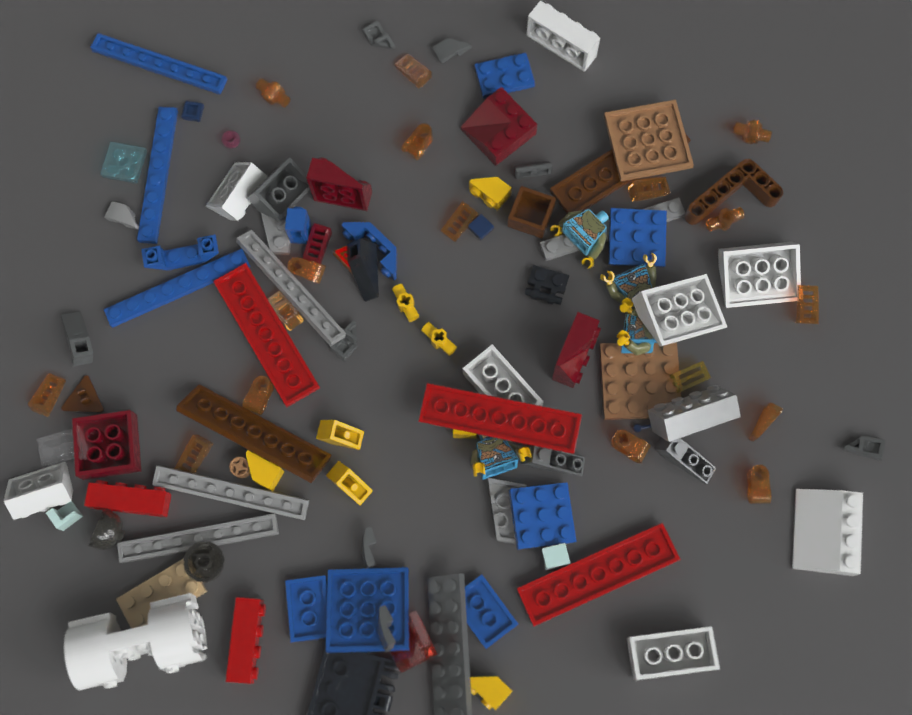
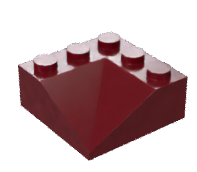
(499, 126)
(336, 187)
(575, 350)
(106, 445)

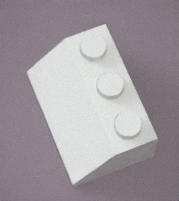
(231, 195)
(38, 491)

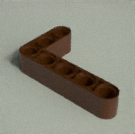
(728, 187)

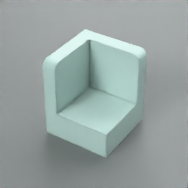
(64, 516)
(555, 556)

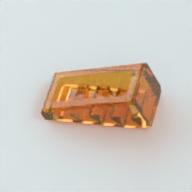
(418, 81)
(637, 192)
(473, 214)
(800, 305)
(290, 320)
(48, 404)
(767, 417)
(187, 452)

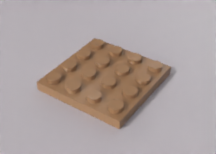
(648, 140)
(637, 382)

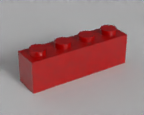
(128, 499)
(245, 640)

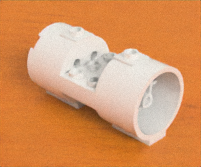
(99, 650)

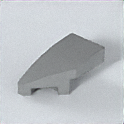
(121, 214)

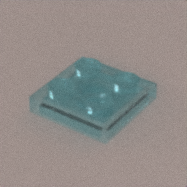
(123, 162)

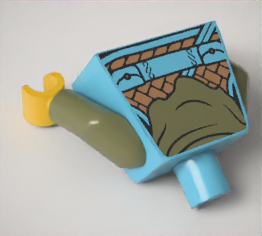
(585, 231)

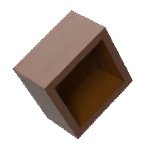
(531, 212)

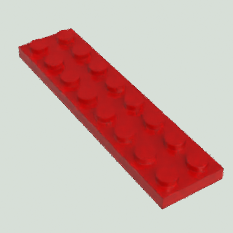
(266, 335)
(500, 418)
(598, 574)

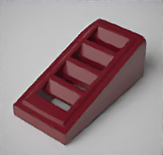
(316, 228)

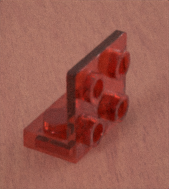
(420, 646)

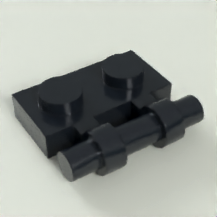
(549, 280)

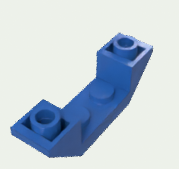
(357, 230)
(181, 257)

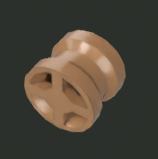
(237, 465)

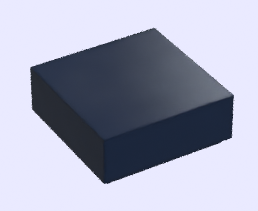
(192, 111)
(480, 227)

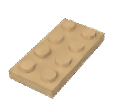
(164, 585)

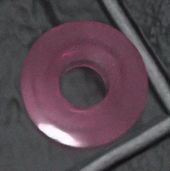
(230, 135)

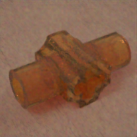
(273, 92)
(752, 132)
(731, 215)

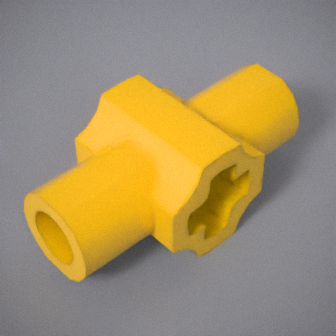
(401, 295)
(432, 332)

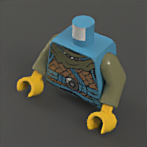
(632, 281)
(635, 336)
(496, 456)

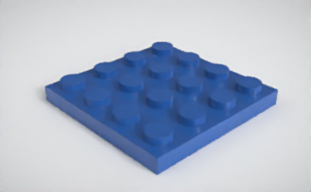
(355, 604)

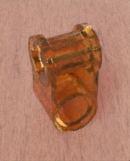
(417, 144)
(309, 269)
(257, 397)
(632, 446)
(759, 488)

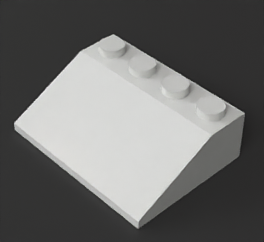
(760, 274)
(680, 310)
(828, 531)

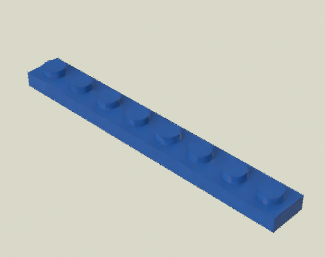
(159, 63)
(157, 175)
(174, 288)

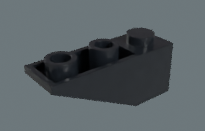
(363, 264)

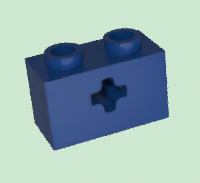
(297, 225)

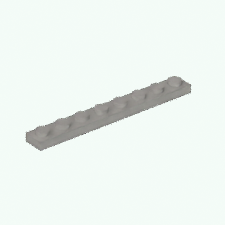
(563, 245)
(291, 288)
(231, 492)
(182, 540)

